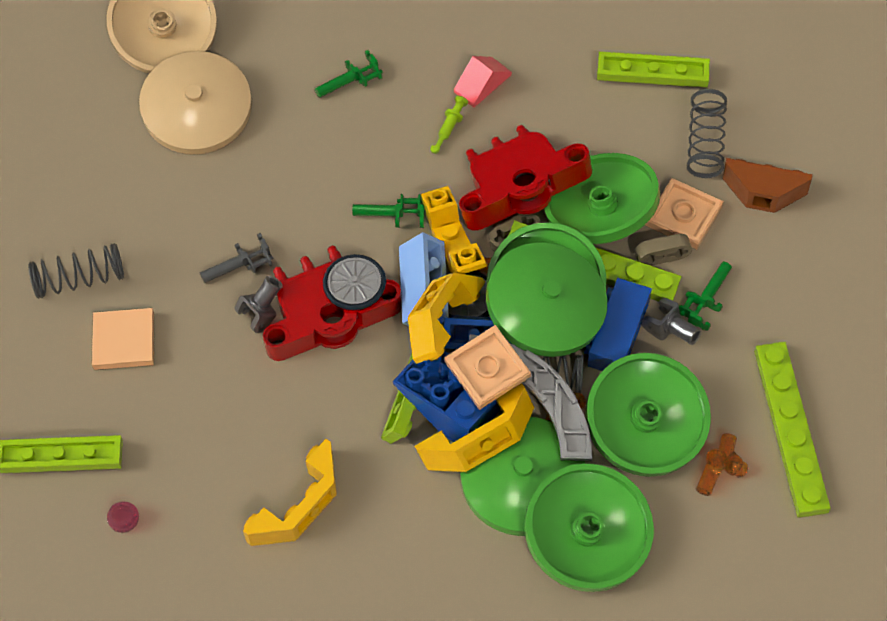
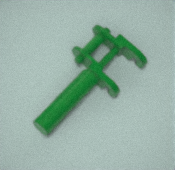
(352, 75)
(392, 210)
(706, 298)

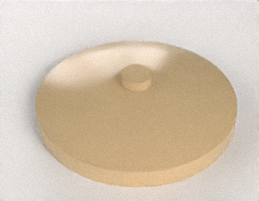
(155, 30)
(195, 102)

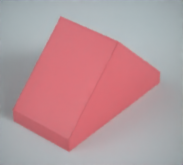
(481, 79)

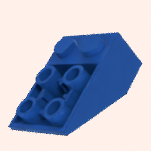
(442, 398)

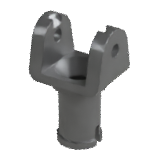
(260, 304)
(671, 324)

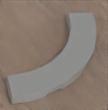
(560, 405)

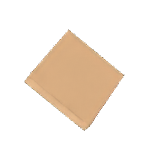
(685, 212)
(123, 338)
(487, 367)

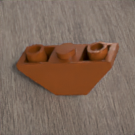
(765, 185)

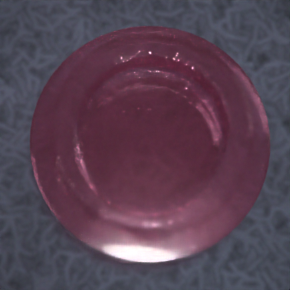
(123, 517)

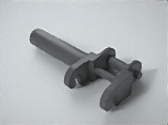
(241, 260)

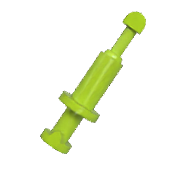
(452, 116)

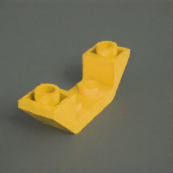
(445, 225)
(425, 330)
(484, 441)
(268, 529)

